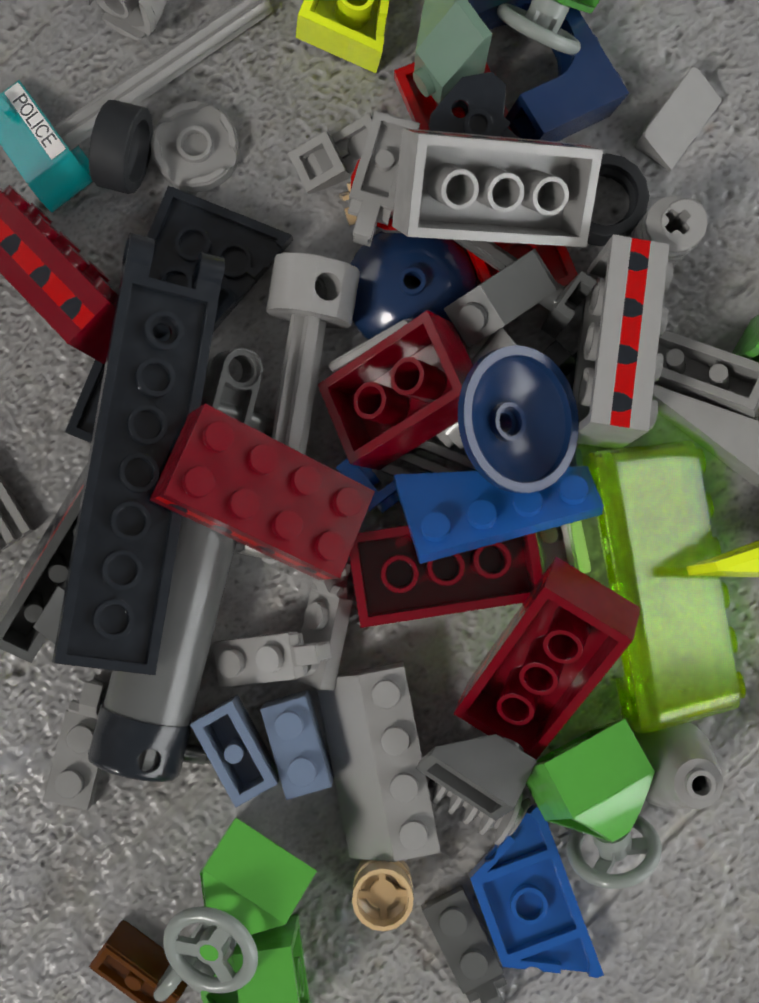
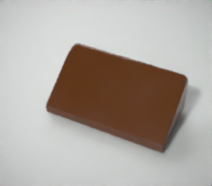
(134, 964)

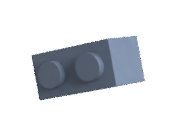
(297, 744)
(236, 750)

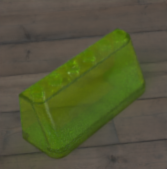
(649, 533)

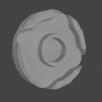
(195, 146)

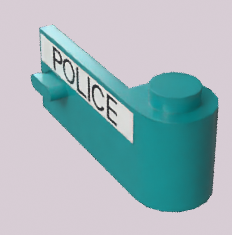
(39, 151)

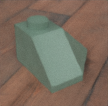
(449, 46)

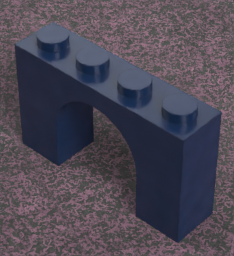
(580, 96)

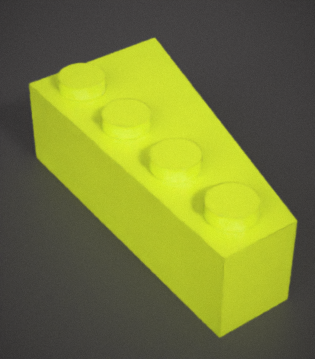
(345, 29)

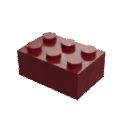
(398, 391)

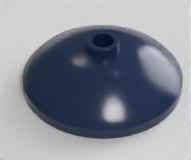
(392, 257)
(535, 416)

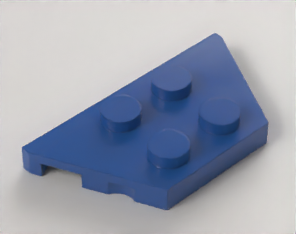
(533, 903)

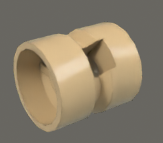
(382, 894)

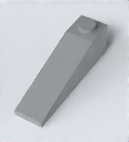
(709, 374)
(718, 430)

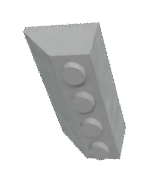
(375, 764)

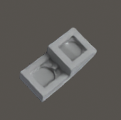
(329, 157)

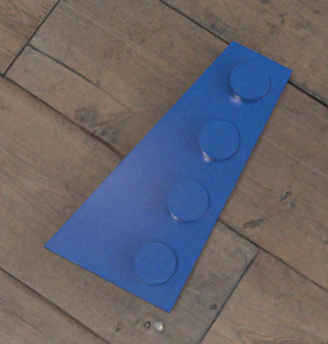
(466, 512)

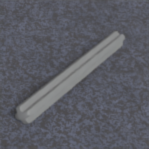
(167, 66)

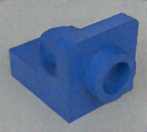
(383, 499)

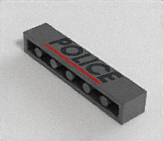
(39, 580)

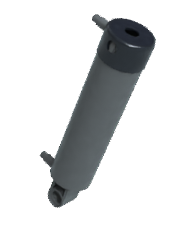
(148, 717)

